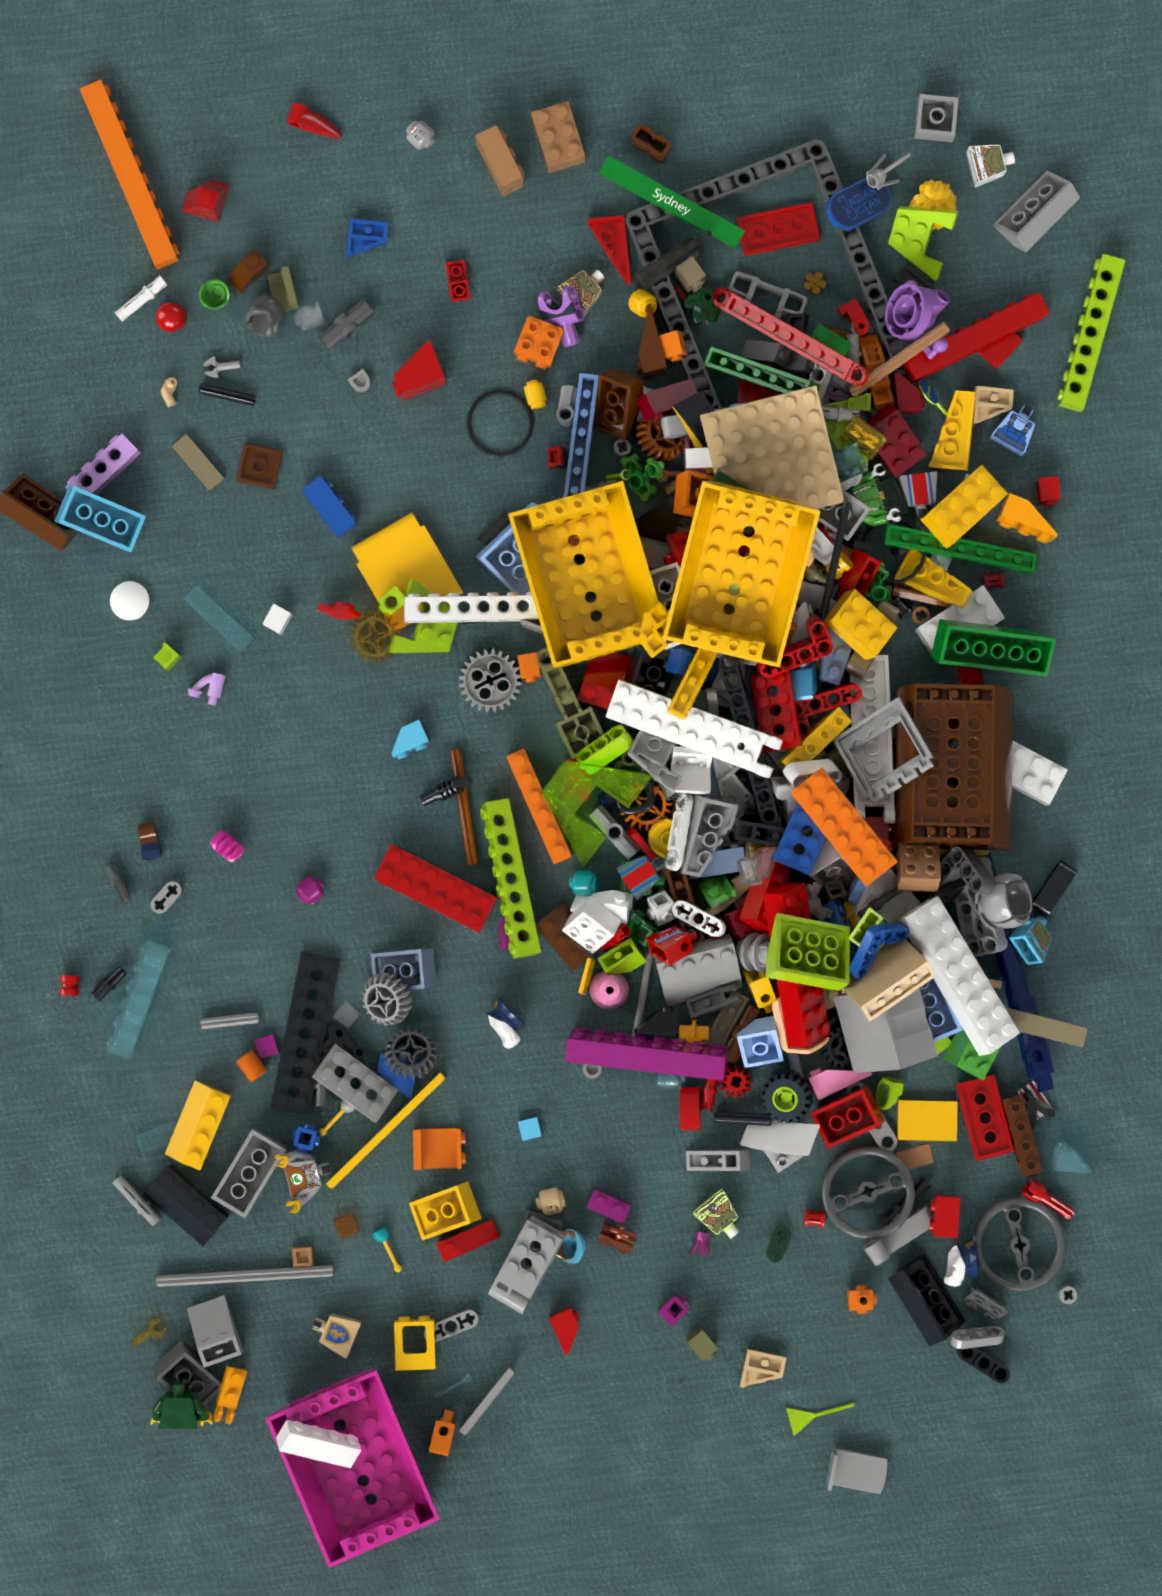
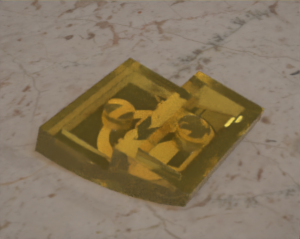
(866, 437)

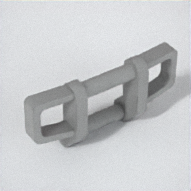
(784, 293)

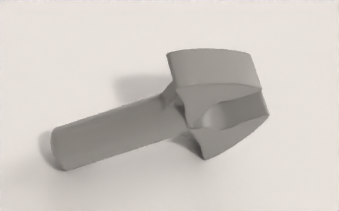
(220, 366)

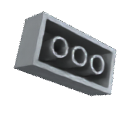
(249, 1173)

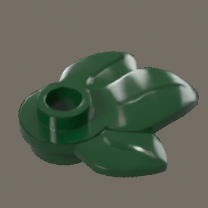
(701, 307)
(640, 918)

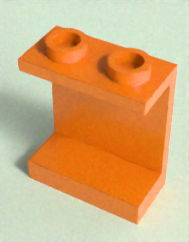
(438, 1148)

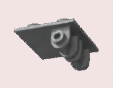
(990, 1307)

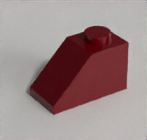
(907, 396)

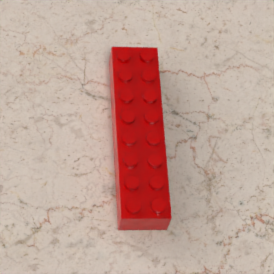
(801, 1004)

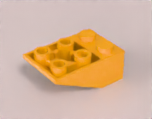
(1023, 516)

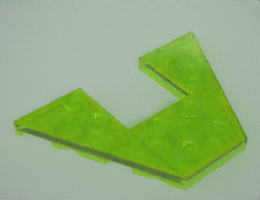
(572, 786)

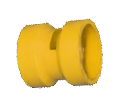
(843, 565)

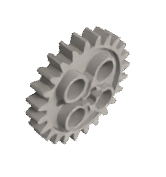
(497, 697)

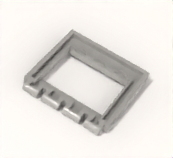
(869, 729)

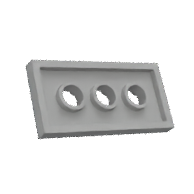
(368, 1080)

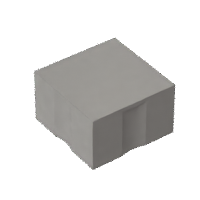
(889, 1041)

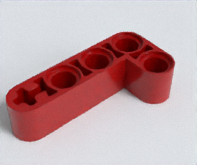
(794, 649)
(824, 704)

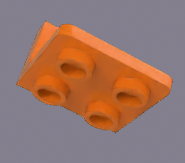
(538, 342)

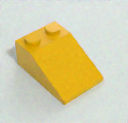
(445, 1211)

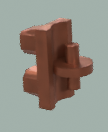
(617, 1237)

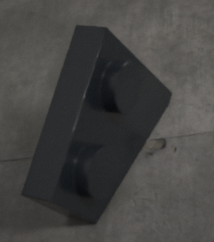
(950, 892)

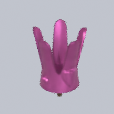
(701, 1239)

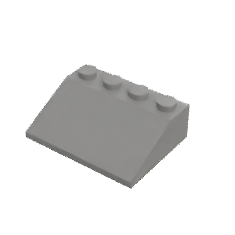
(707, 968)

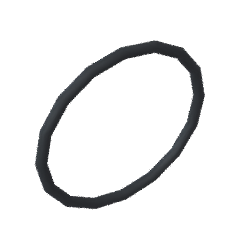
(494, 453)
(921, 562)

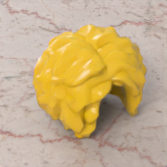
(934, 196)

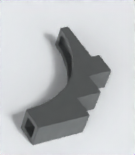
(785, 359)

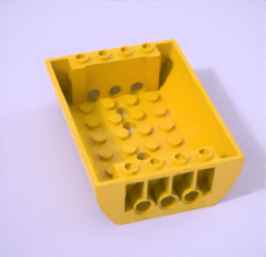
(612, 570)
(766, 576)

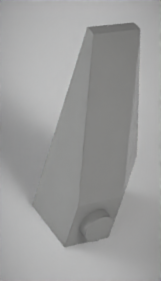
(709, 824)

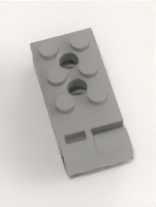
(518, 1279)

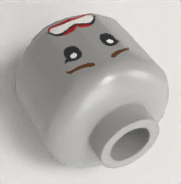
(420, 135)

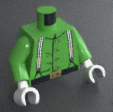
(871, 493)

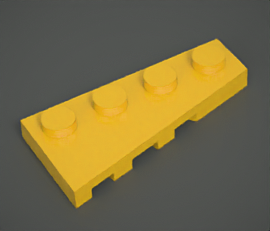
(955, 438)
(933, 580)

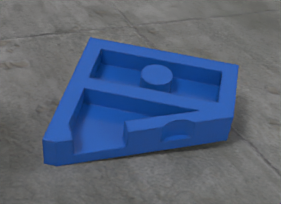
(365, 235)
(405, 1086)

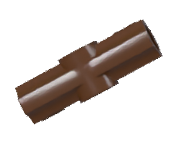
(749, 1016)

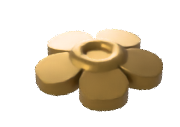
(814, 282)

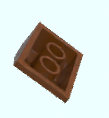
(651, 357)
(617, 402)

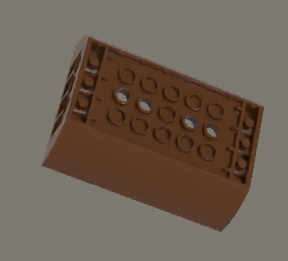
(979, 764)

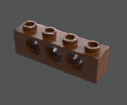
(683, 889)
(1021, 1135)

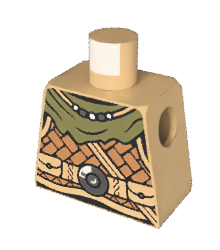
(586, 287)

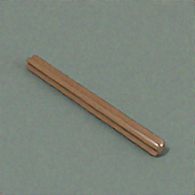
(901, 358)

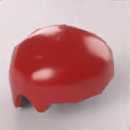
(171, 317)

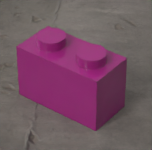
(608, 1205)

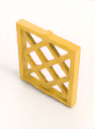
(587, 974)

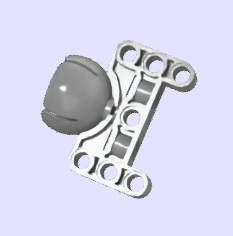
(993, 912)

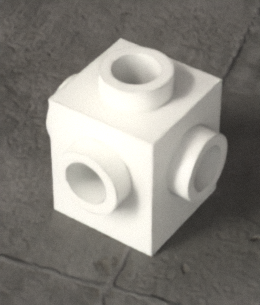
(660, 908)

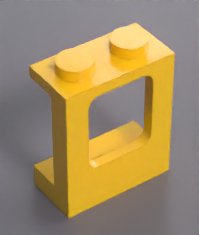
(414, 1361)

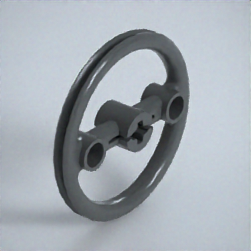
(903, 1173)
(1029, 1282)

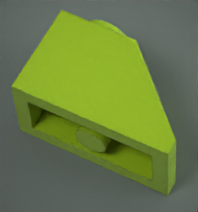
(622, 958)

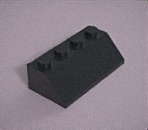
(647, 673)
(186, 1205)
(927, 1300)

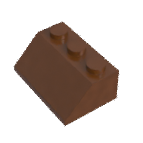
(564, 945)

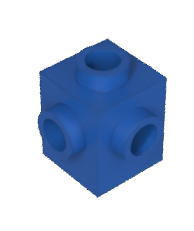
(298, 1137)

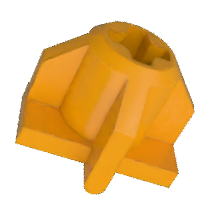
(693, 1032)

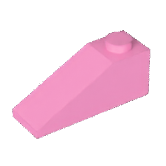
(829, 1081)

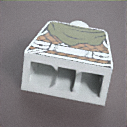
(988, 163)

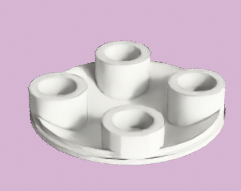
(129, 600)

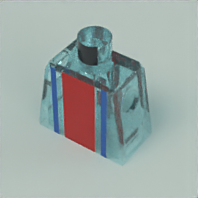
(641, 874)

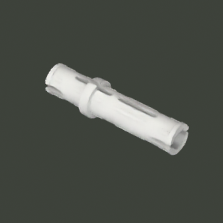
(147, 293)

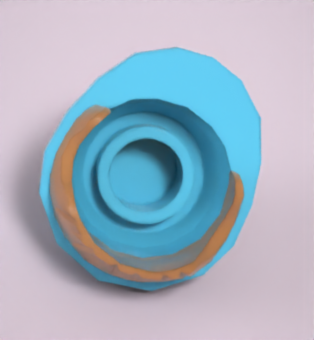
(572, 1247)

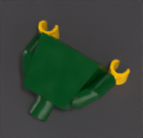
(180, 1409)

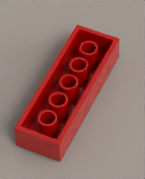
(435, 888)

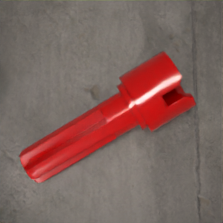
(1037, 1192)

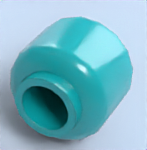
(584, 883)

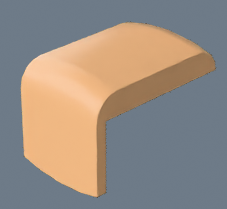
(778, 1016)

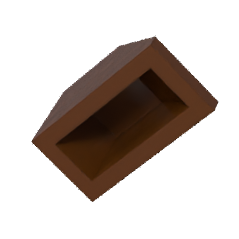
(248, 270)

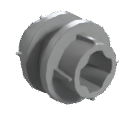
(753, 951)

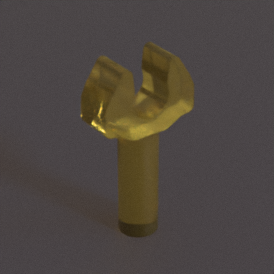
(151, 1332)

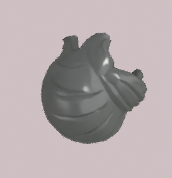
(264, 315)

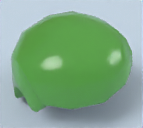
(214, 294)

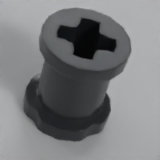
(904, 608)

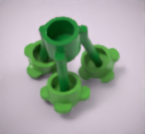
(637, 479)
(877, 590)

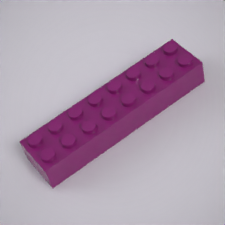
(647, 1054)

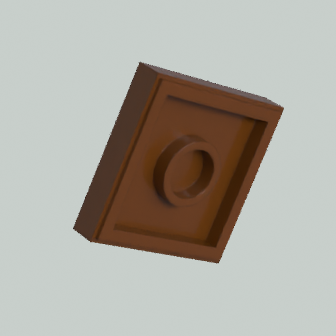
(259, 466)

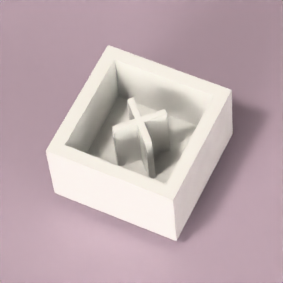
(591, 925)

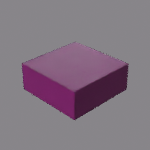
(266, 1046)

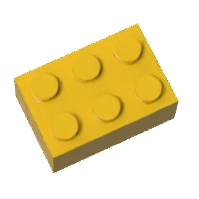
(860, 624)

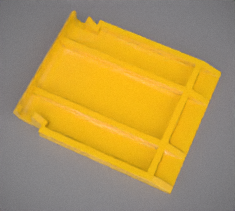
(402, 554)

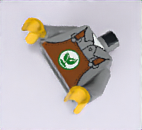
(302, 1176)

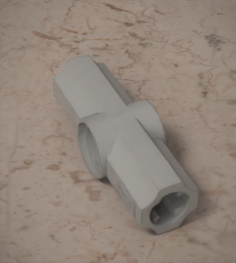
(605, 822)

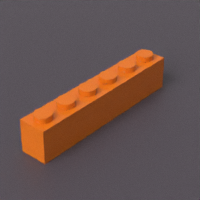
(538, 806)

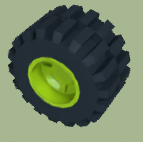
(787, 1096)

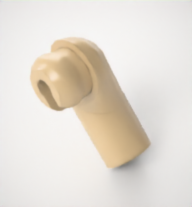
(167, 391)

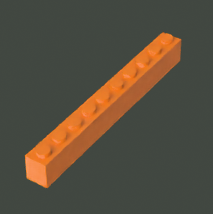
(129, 175)

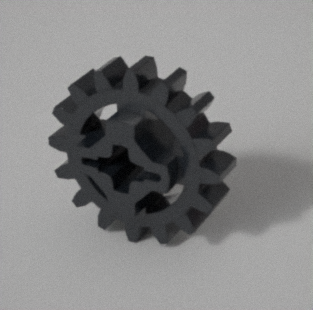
(833, 1049)

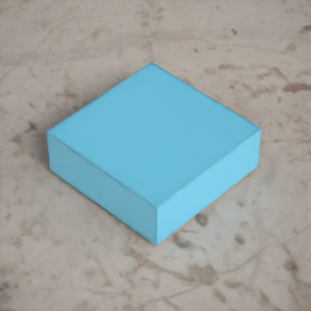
(529, 1128)

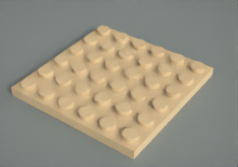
(777, 447)

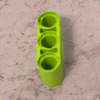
(606, 747)

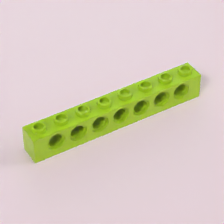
(1113, 267)
(502, 810)

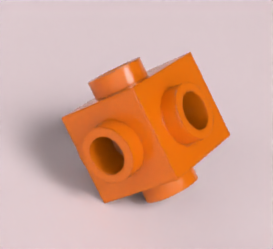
(854, 1296)

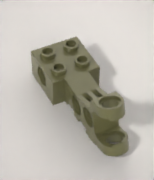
(578, 725)

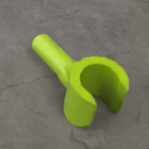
(622, 475)

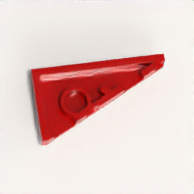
(612, 237)

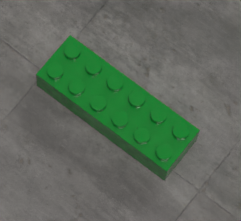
(993, 647)

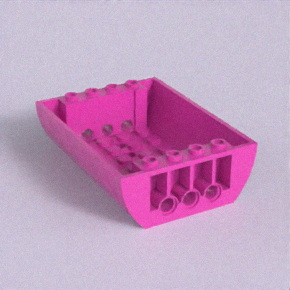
(331, 1493)

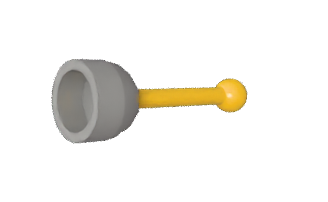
(345, 1108)

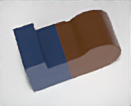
(149, 841)

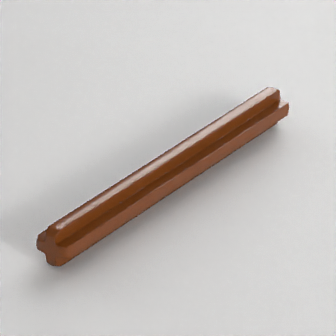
(464, 809)

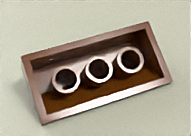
(36, 511)

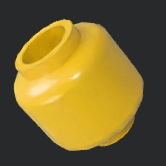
(641, 302)

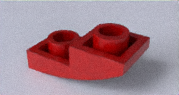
(457, 280)
(339, 610)
(690, 1108)

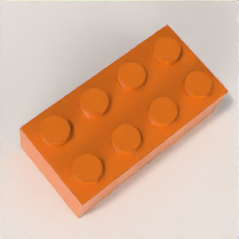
(687, 491)

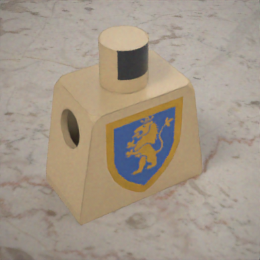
(338, 1333)

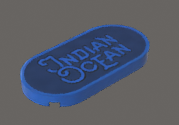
(857, 205)

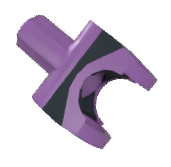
(563, 315)

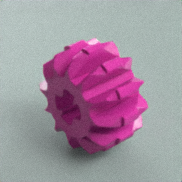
(227, 846)

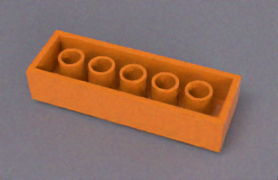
(844, 827)

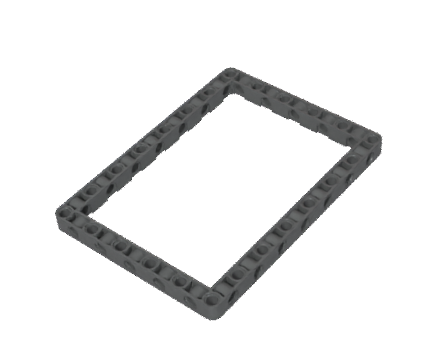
(729, 185)

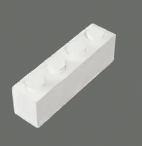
(318, 1443)

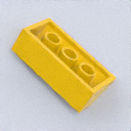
(197, 1125)

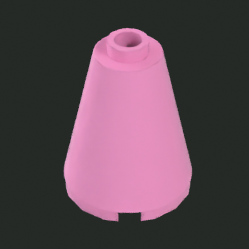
(601, 997)

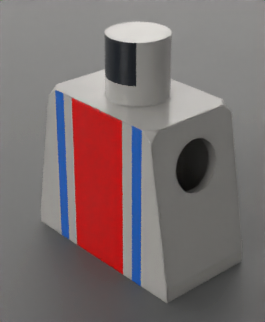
(919, 491)

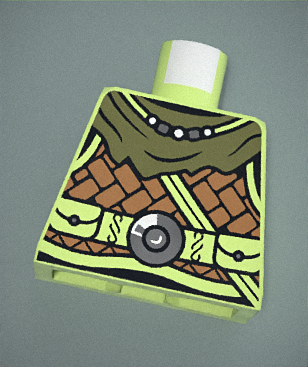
(718, 1214)

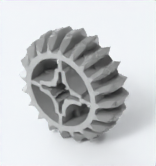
(386, 999)

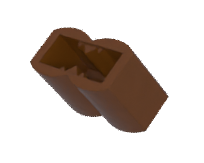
(646, 141)

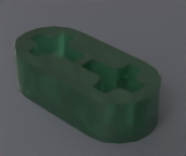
(774, 1241)

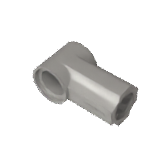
(567, 404)

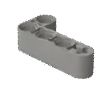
(881, 1248)

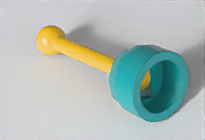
(381, 1235)

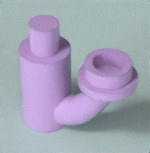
(215, 687)

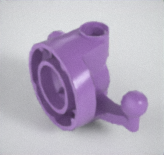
(913, 311)

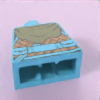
(1032, 940)

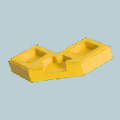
(649, 636)

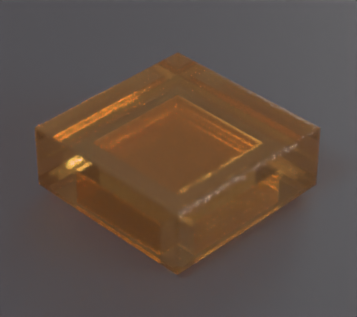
(346, 1226)

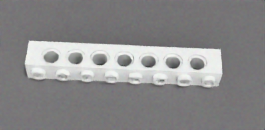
(414, 615)

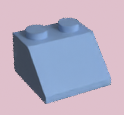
(760, 1043)

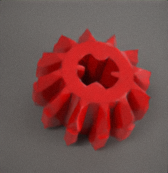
(742, 1082)

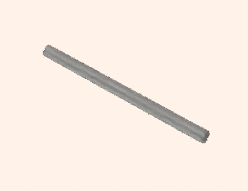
(244, 1276)

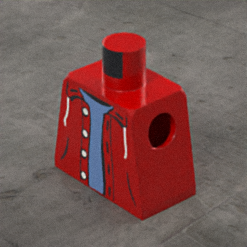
(671, 944)

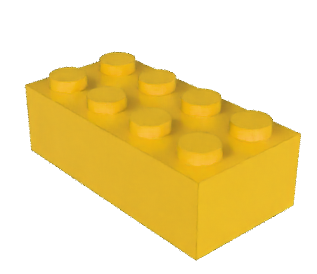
(964, 506)

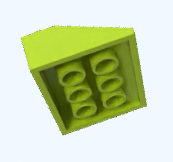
(809, 952)

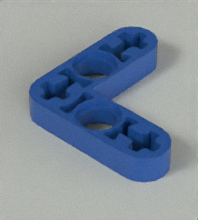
(873, 938)

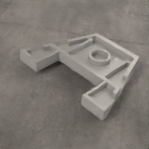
(652, 755)

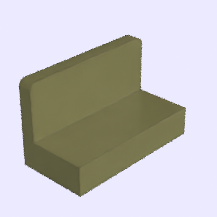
(283, 289)

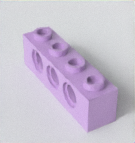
(113, 467)

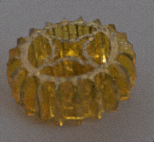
(373, 627)

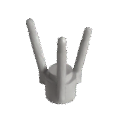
(876, 177)

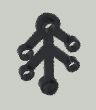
(333, 1039)

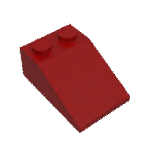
(602, 679)

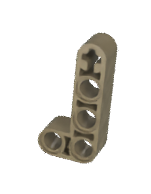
(859, 666)

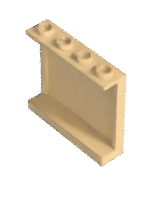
(891, 977)

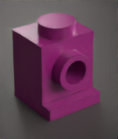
(673, 1316)

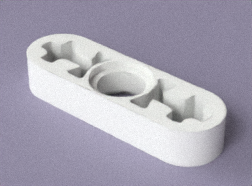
(713, 920)

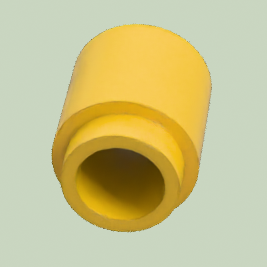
(535, 394)

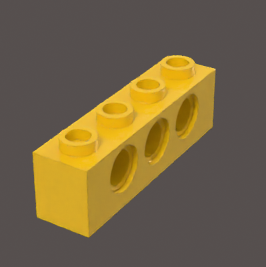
(819, 737)

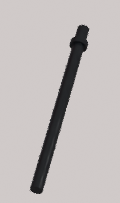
(834, 561)

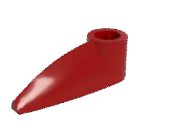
(310, 121)

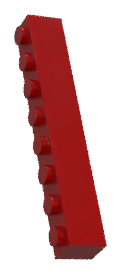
(979, 336)

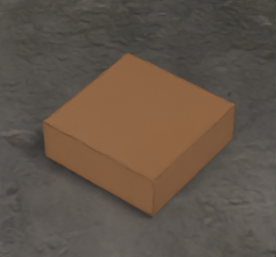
(302, 1256)

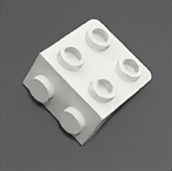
(693, 768)

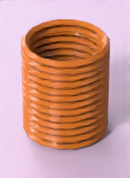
(251, 1066)

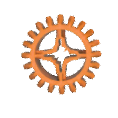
(636, 819)

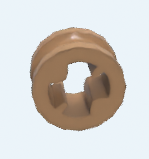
(917, 610)

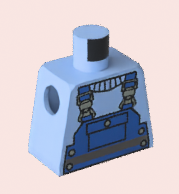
(1015, 431)

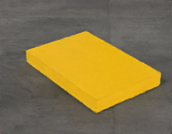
(927, 1120)

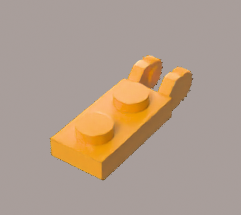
(229, 1393)

